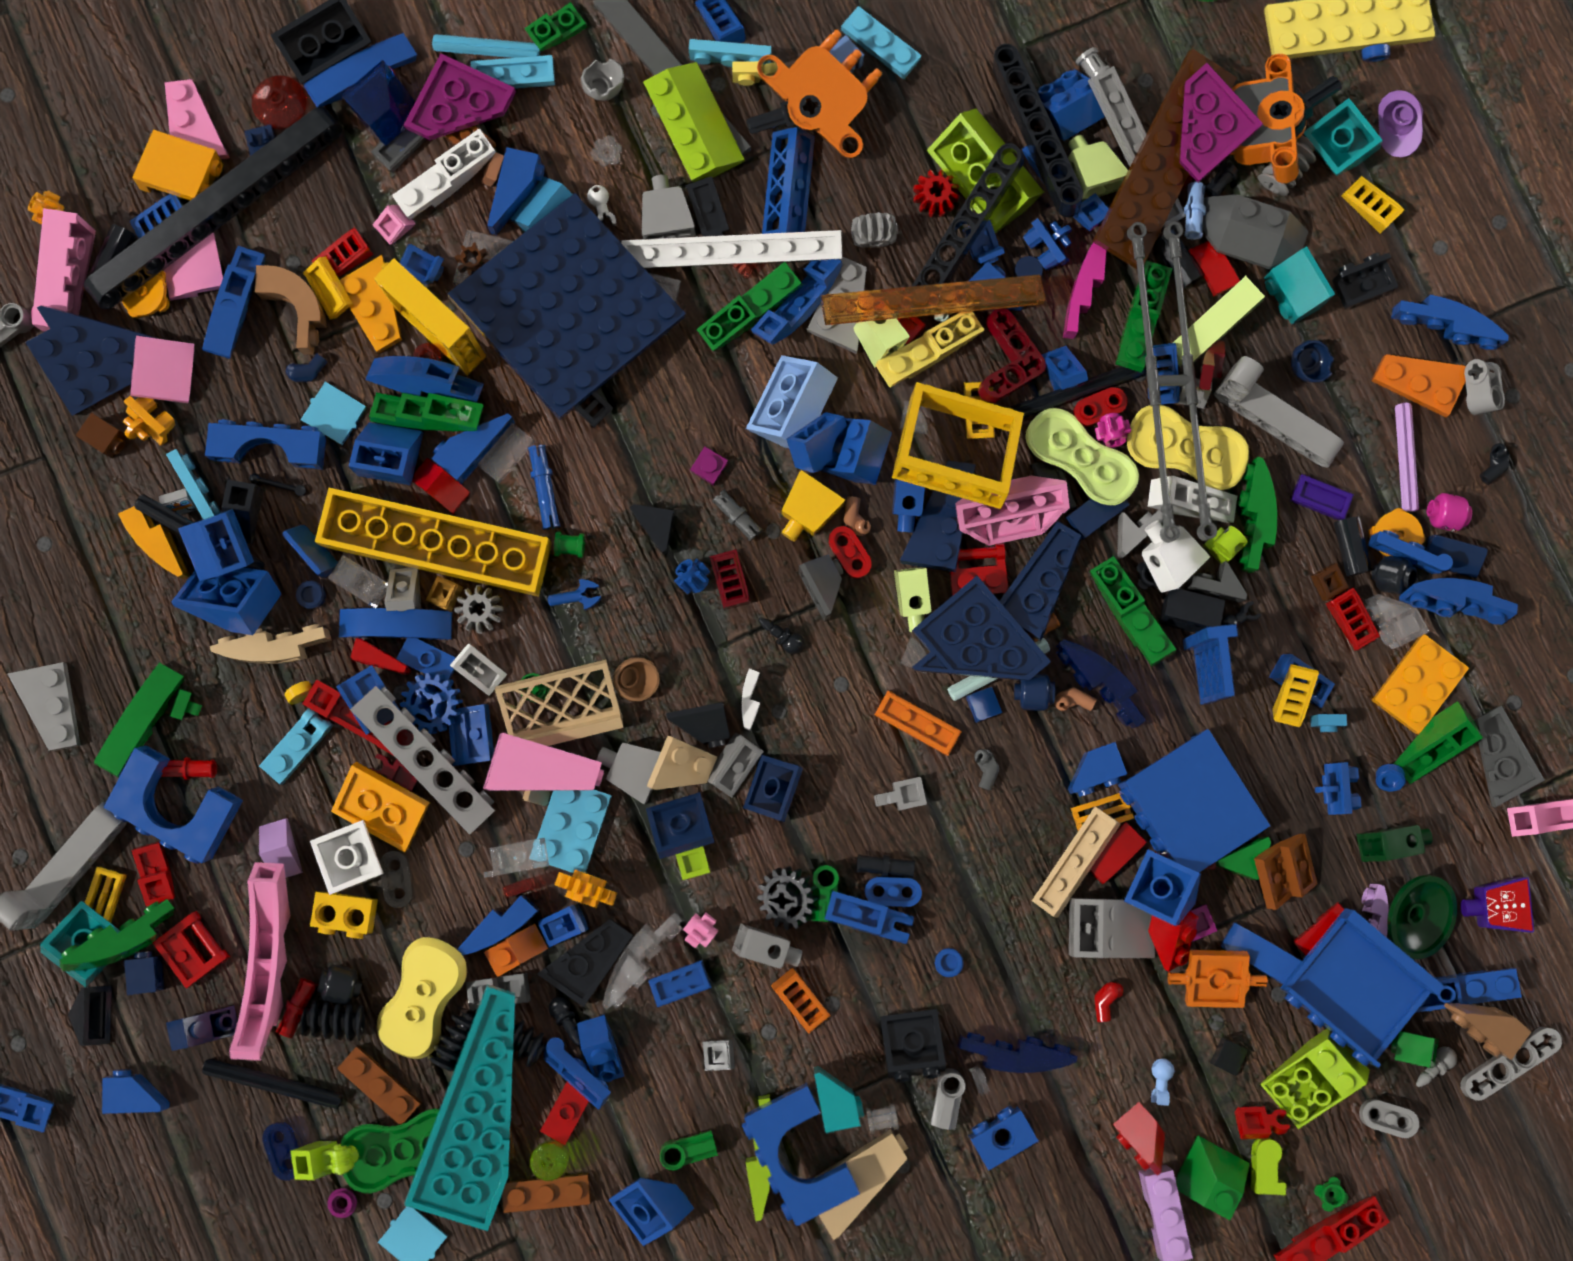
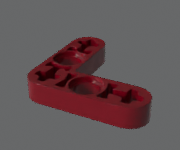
(1019, 357)

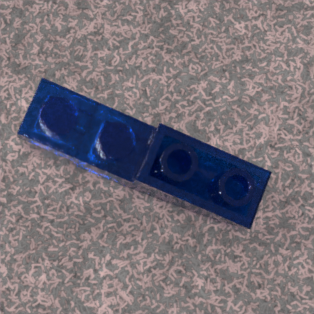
(1095, 670)
(1028, 1056)

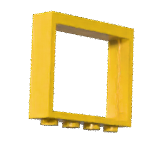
(430, 316)
(949, 479)

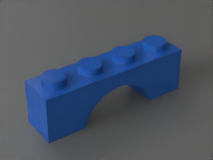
(232, 442)

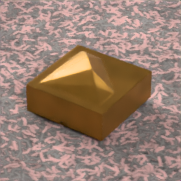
(444, 593)

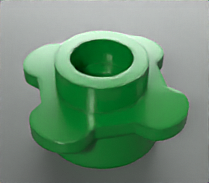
(1329, 1203)

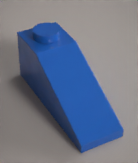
(516, 181)
(465, 450)

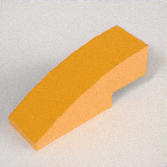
(154, 541)

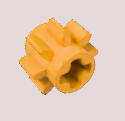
(46, 200)

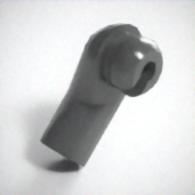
(988, 766)

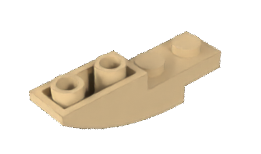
(264, 650)

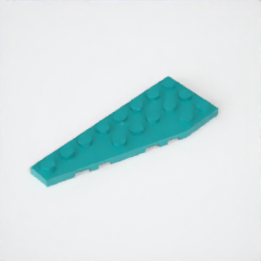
(470, 1140)

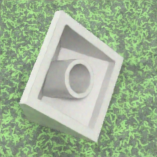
(346, 857)

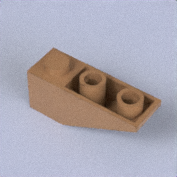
(1490, 1025)

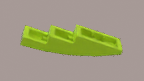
(758, 1176)

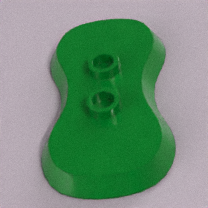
(387, 1151)

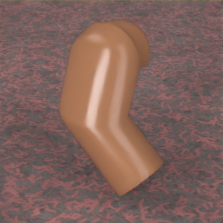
(854, 519)
(1072, 697)

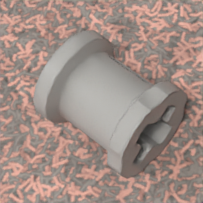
(1091, 62)

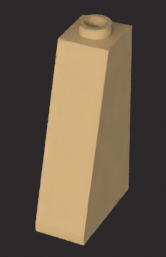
(871, 1170)

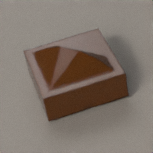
(1329, 581)

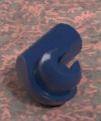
(306, 372)

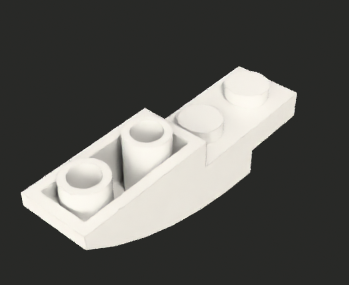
(446, 176)

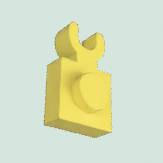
(746, 72)

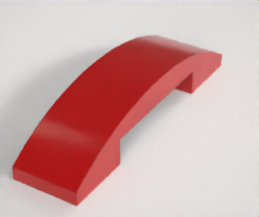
(331, 705)

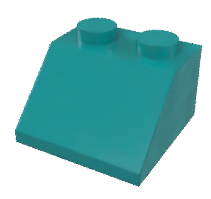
(1344, 138)
(1298, 286)
(73, 931)
(837, 1102)

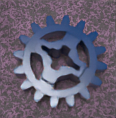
(425, 693)

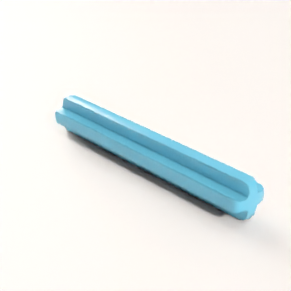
(483, 46)

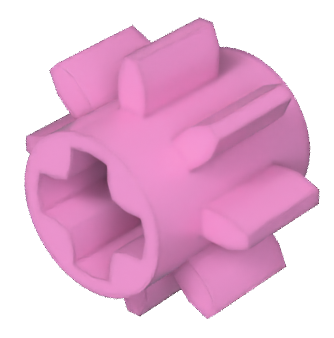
(700, 930)

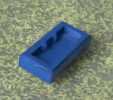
(426, 658)
(679, 983)

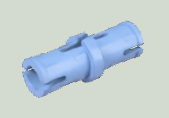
(1194, 210)

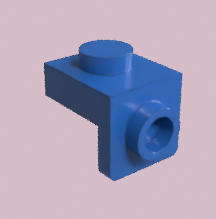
(986, 246)
(422, 264)

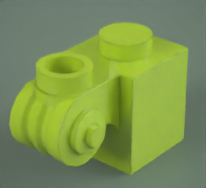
(322, 1159)

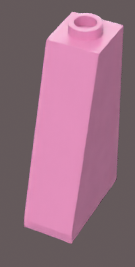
(537, 767)

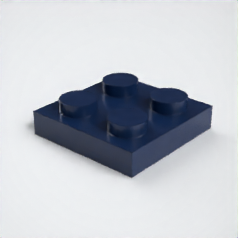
(679, 825)

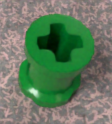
(569, 544)

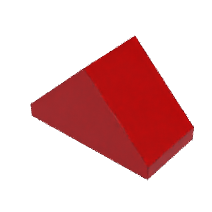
(440, 485)

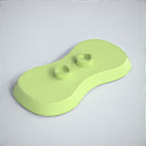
(1100, 470)

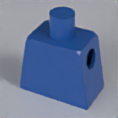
(906, 517)

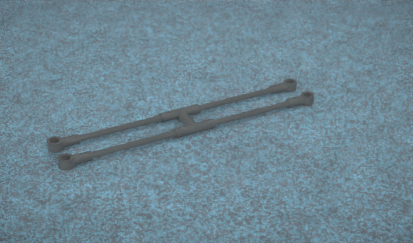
(1187, 380)

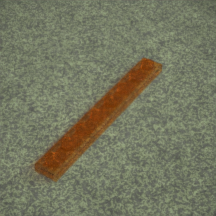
(932, 299)

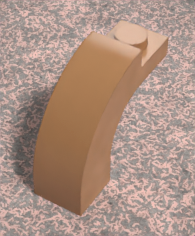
(284, 285)

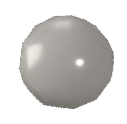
(602, 80)

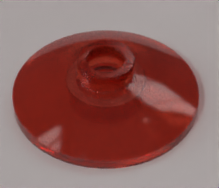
(286, 110)

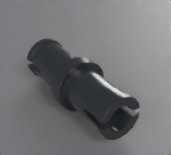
(885, 866)

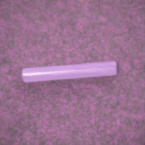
(1407, 457)

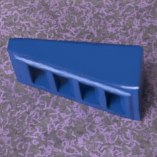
(731, 32)
(162, 206)
(1168, 394)
(1281, 668)

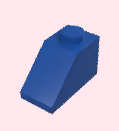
(130, 1094)

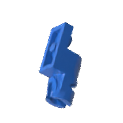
(867, 917)

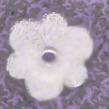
(602, 146)

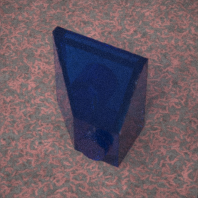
(380, 102)

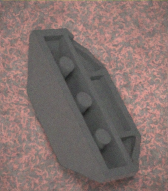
(1252, 230)

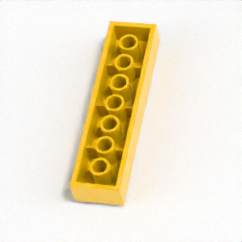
(433, 542)

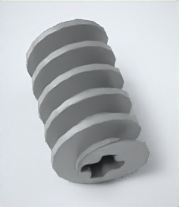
(1305, 156)

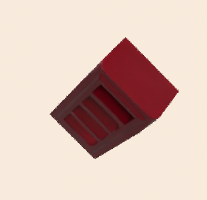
(736, 601)

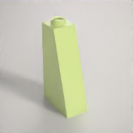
(1220, 318)

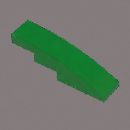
(427, 413)
(138, 719)

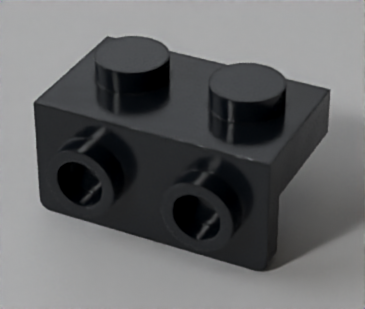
(1365, 280)

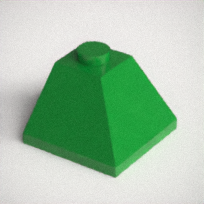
(1212, 1177)

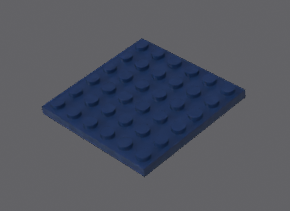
(566, 306)

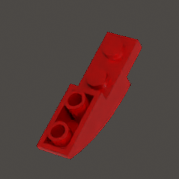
(1336, 1232)

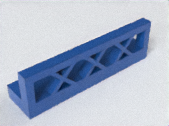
(793, 182)

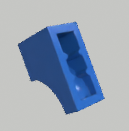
(814, 443)

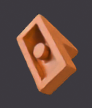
(516, 950)

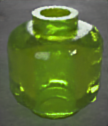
(540, 1164)

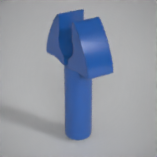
(576, 596)

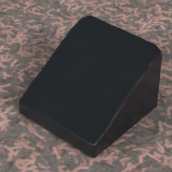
(1229, 1056)

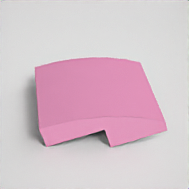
(195, 271)
(162, 369)

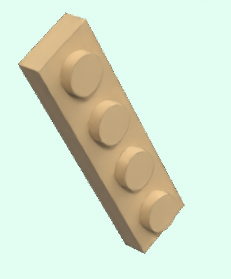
(1076, 862)

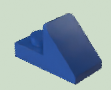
(1064, 369)

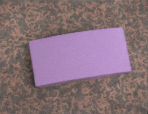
(1376, 903)

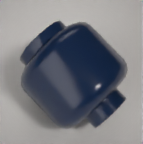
(1035, 693)

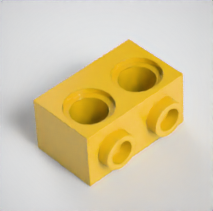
(344, 908)

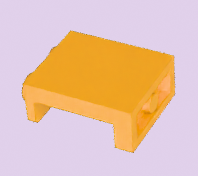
(176, 166)

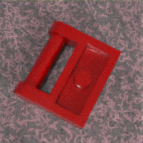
(992, 576)
(184, 956)

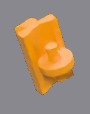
(140, 412)

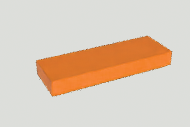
(917, 723)

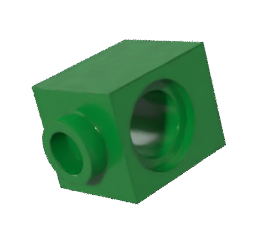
(1415, 1049)

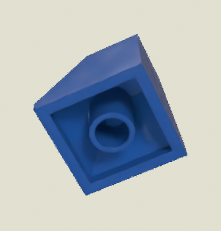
(651, 1208)

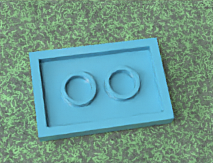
(573, 827)

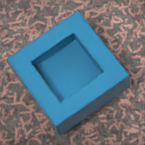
(1329, 722)

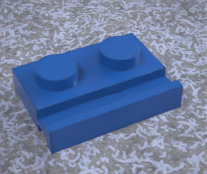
(357, 687)
(472, 736)

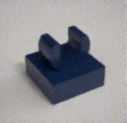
(259, 137)

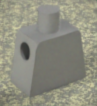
(665, 212)
(630, 769)
(754, 945)

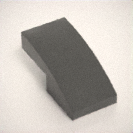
(515, 983)

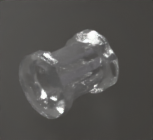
(882, 1119)

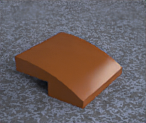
(1285, 871)

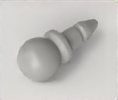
(1445, 1060)

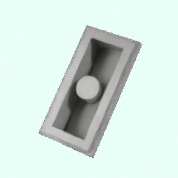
(734, 764)

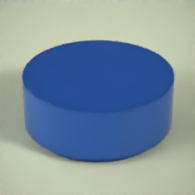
(1376, 53)
(1390, 777)
(949, 962)

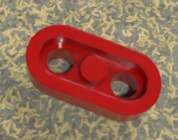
(1100, 406)
(851, 552)

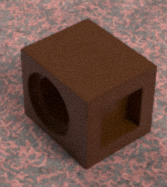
(102, 436)

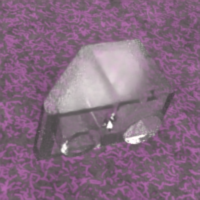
(359, 581)
(1397, 620)

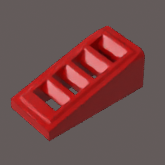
(342, 243)
(1362, 614)
(370, 655)

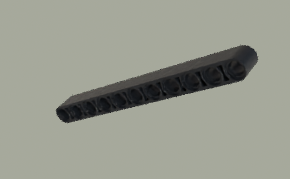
(212, 208)

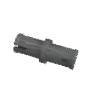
(737, 515)

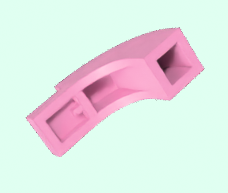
(1541, 817)

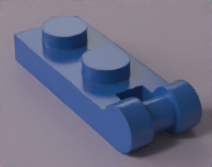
(1390, 544)
(576, 1073)

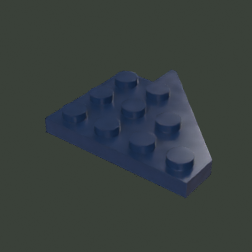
(84, 357)
(977, 638)

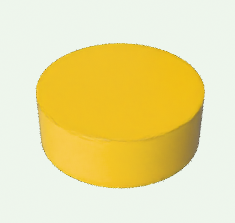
(298, 692)

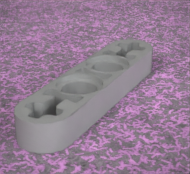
(1513, 1067)

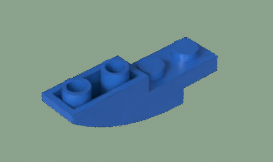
(232, 302)
(1460, 321)
(419, 374)
(1452, 595)
(1474, 988)

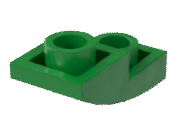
(557, 28)

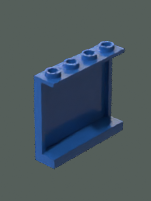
(1193, 804)
(1359, 986)

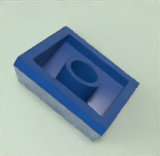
(1164, 888)

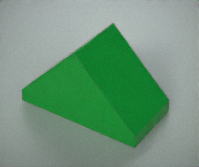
(1242, 860)

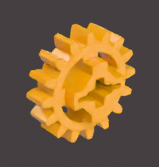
(585, 888)

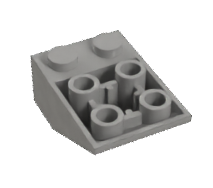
(1108, 929)

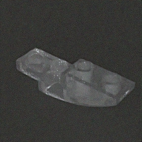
(631, 967)

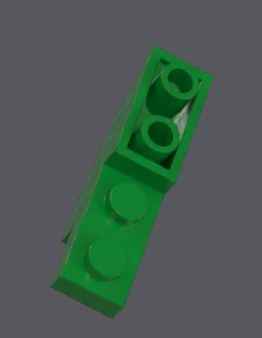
(748, 309)
(1132, 342)
(1260, 504)
(1131, 611)
(108, 946)

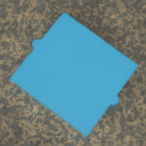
(333, 413)
(412, 1237)

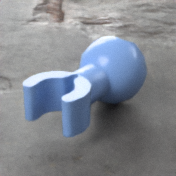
(1163, 1071)

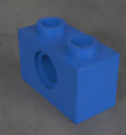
(1020, 1137)

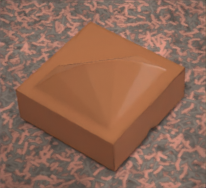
(492, 170)

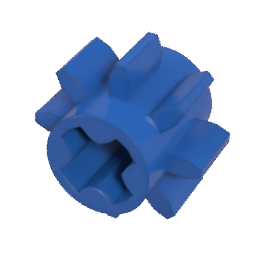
(692, 576)

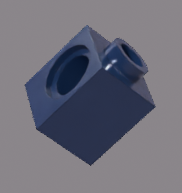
(144, 973)

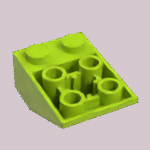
(1315, 1079)

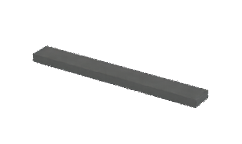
(647, 45)

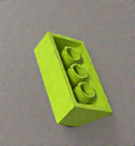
(694, 121)
(966, 152)

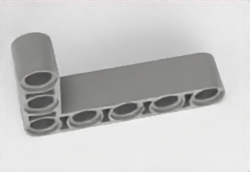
(1274, 415)
(33, 905)

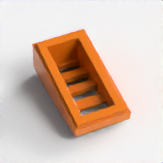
(787, 980)

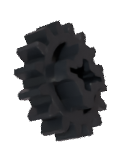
(793, 888)

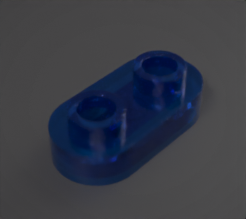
(280, 1150)

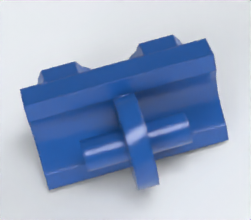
(1040, 233)
(1337, 788)

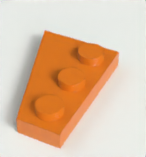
(1422, 381)

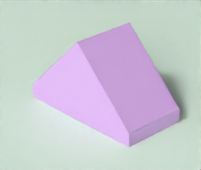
(278, 846)

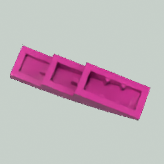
(1090, 275)

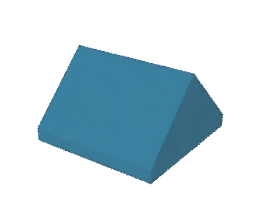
(540, 202)

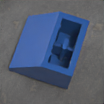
(1070, 104)
(859, 451)
(386, 453)
(216, 545)

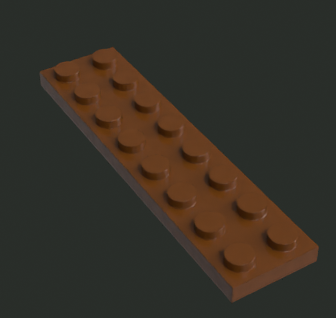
(1155, 172)

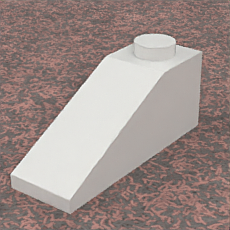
(1185, 499)

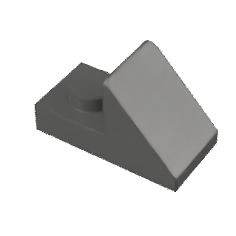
(1225, 586)

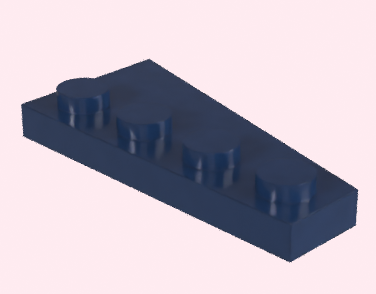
(937, 534)
(1040, 582)

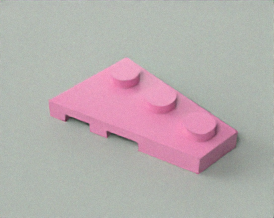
(190, 117)

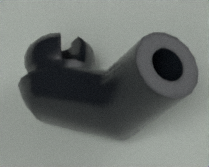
(1498, 463)

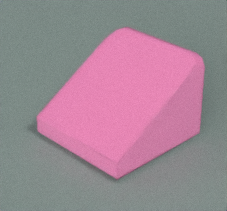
(393, 223)

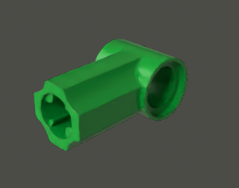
(824, 893)
(692, 1149)

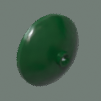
(1422, 916)

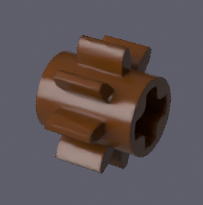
(471, 252)

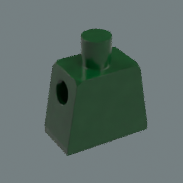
(1393, 843)

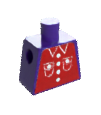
(1502, 905)

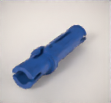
(541, 475)

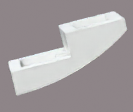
(749, 706)

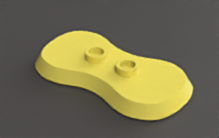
(1223, 448)
(429, 979)

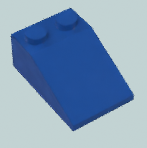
(232, 600)

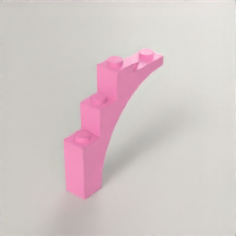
(266, 960)

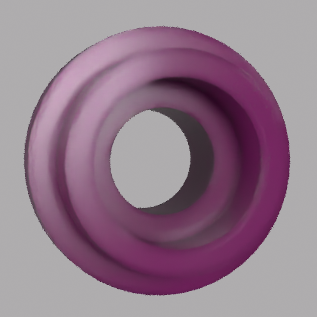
(333, 1204)

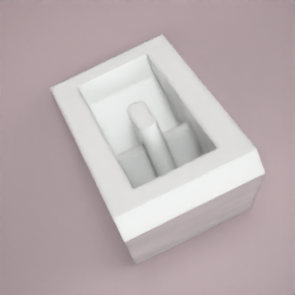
(478, 669)

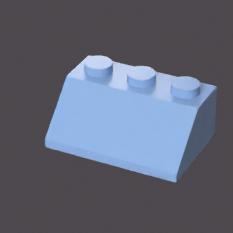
(791, 399)

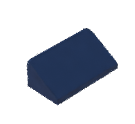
(1466, 557)

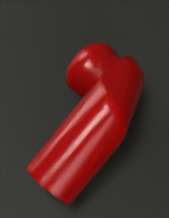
(1104, 998)

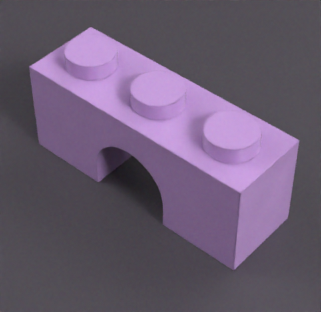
(1167, 1215)

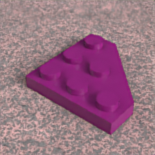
(456, 100)
(1212, 123)

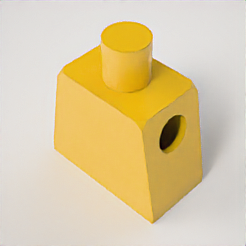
(809, 506)

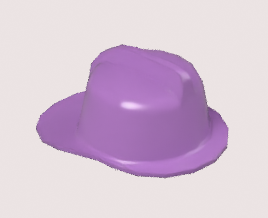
(1400, 123)

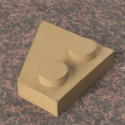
(681, 765)

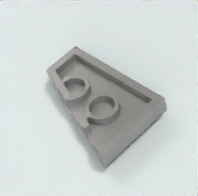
(850, 279)
(49, 703)

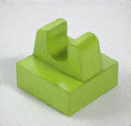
(693, 863)

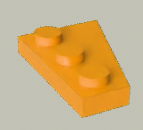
(372, 306)

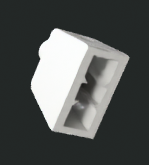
(1173, 561)

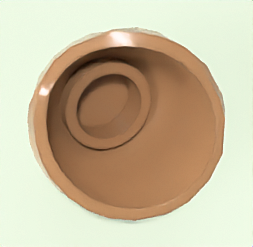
(636, 679)

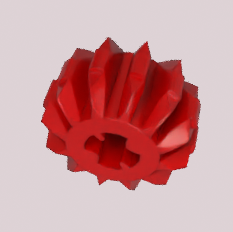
(928, 201)

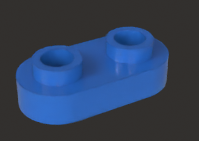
(893, 891)

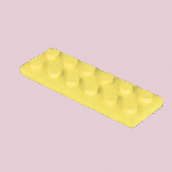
(1345, 25)

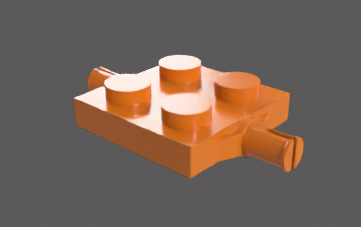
(1217, 978)

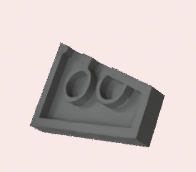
(1505, 758)

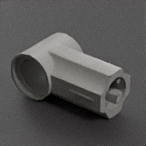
(7, 327)
(947, 1101)

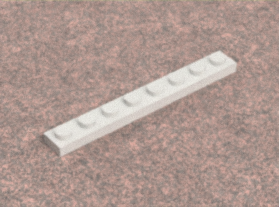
(736, 249)

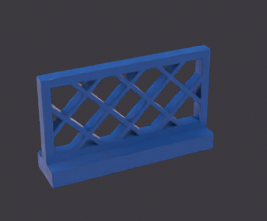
(1212, 662)

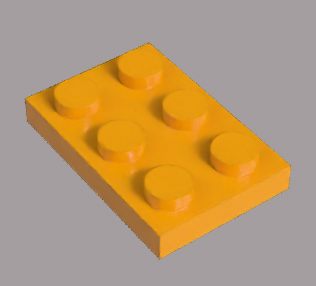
(1420, 684)
(385, 806)

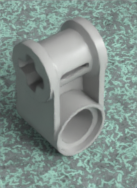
(1485, 389)

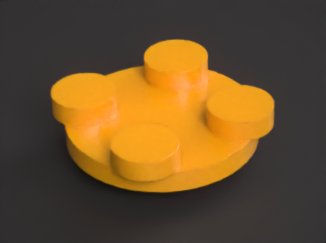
(148, 298)
(1402, 524)

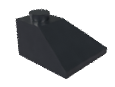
(703, 723)

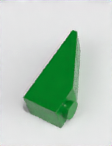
(1438, 742)

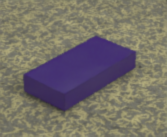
(1321, 497)

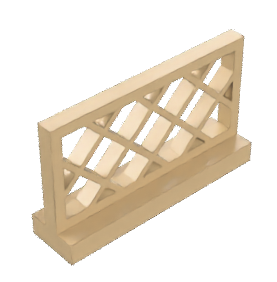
(572, 726)

